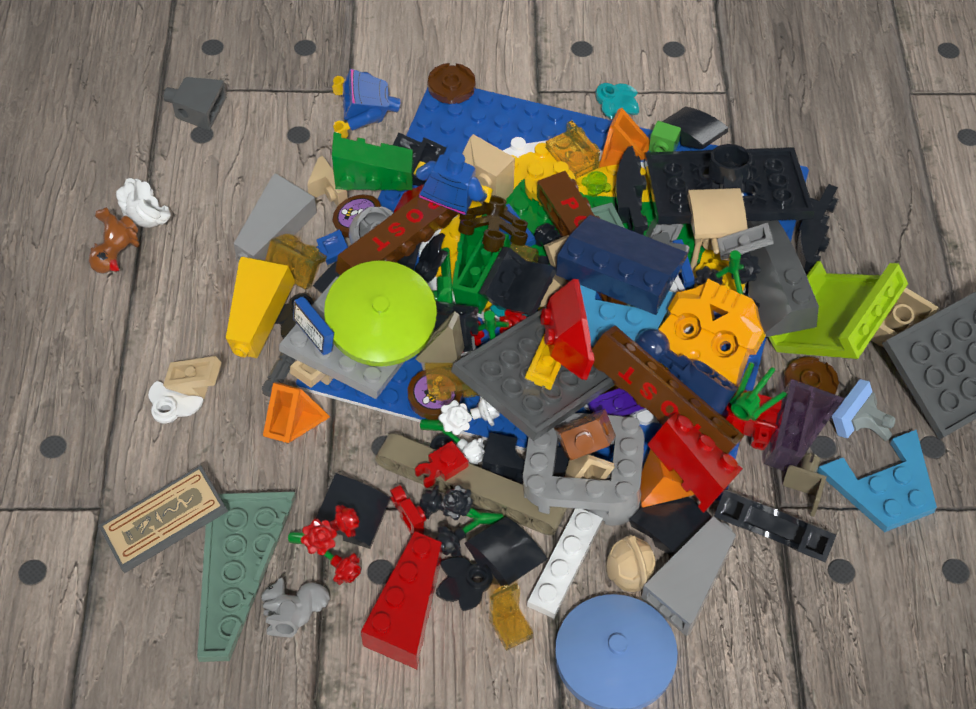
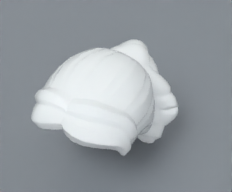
(139, 204)

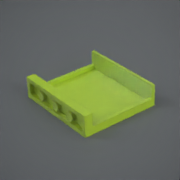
(847, 313)

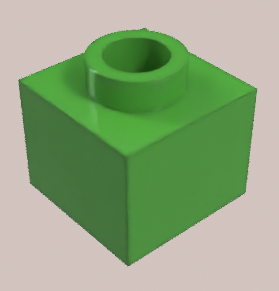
(664, 137)

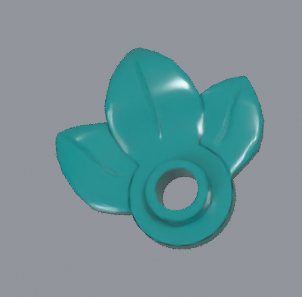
(616, 97)

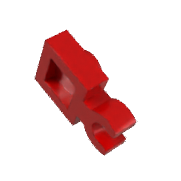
(443, 462)
(412, 516)

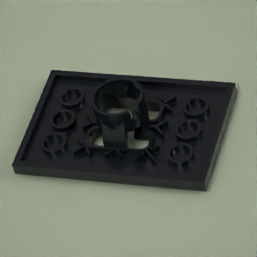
(766, 173)

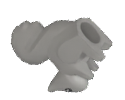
(290, 612)

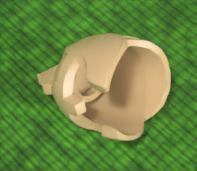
(631, 563)

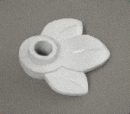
(178, 403)

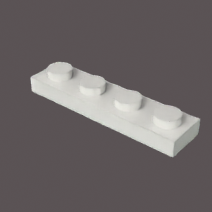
(564, 562)

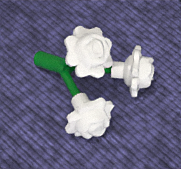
(456, 418)

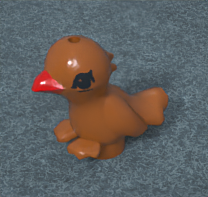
(116, 237)

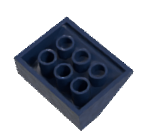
(620, 263)

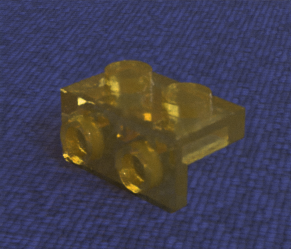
(443, 383)

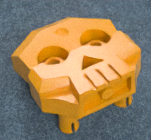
(738, 327)

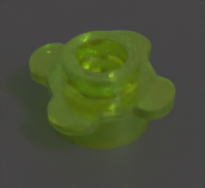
(596, 183)

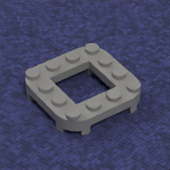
(614, 496)

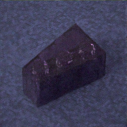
(799, 423)

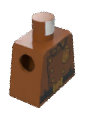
(585, 435)

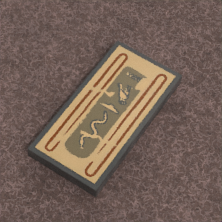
(162, 519)

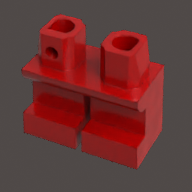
(759, 430)

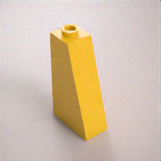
(256, 304)

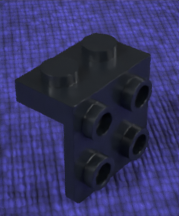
(517, 283)

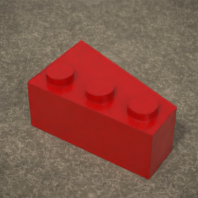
(695, 459)

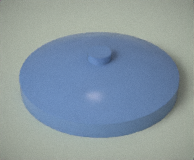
(616, 653)

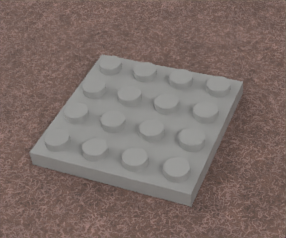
(362, 377)

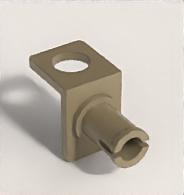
(806, 479)

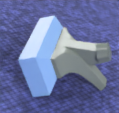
(861, 411)

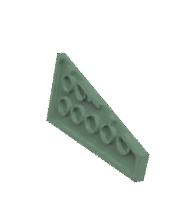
(234, 565)

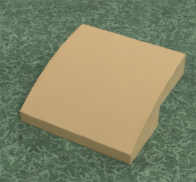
(716, 212)

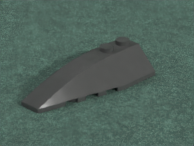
(782, 286)

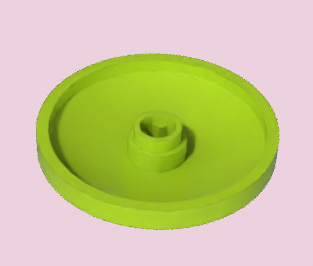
(380, 313)

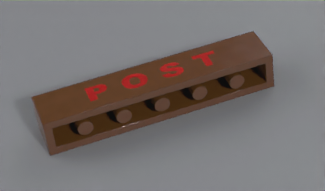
(566, 207)
(397, 234)
(658, 388)

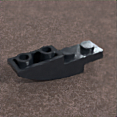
(629, 192)
(813, 232)

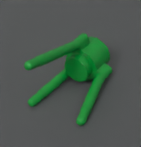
(747, 405)

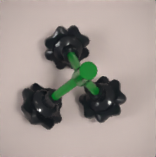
(741, 266)
(454, 504)

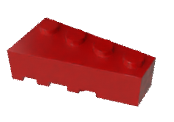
(403, 608)

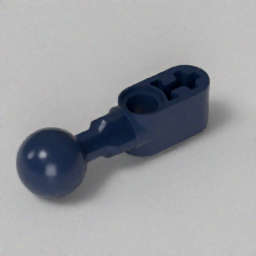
(696, 375)

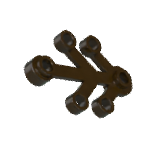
(493, 238)

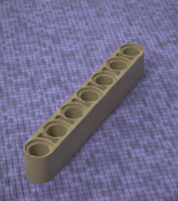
(487, 489)

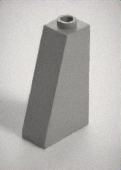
(279, 211)
(688, 577)

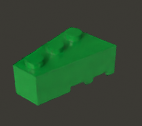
(371, 166)
(473, 268)

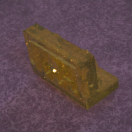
(575, 150)
(299, 257)

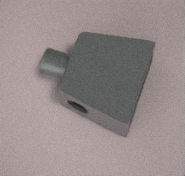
(197, 100)

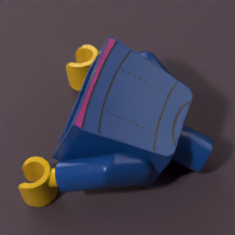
(363, 100)
(451, 183)

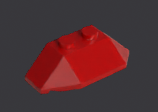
(568, 330)

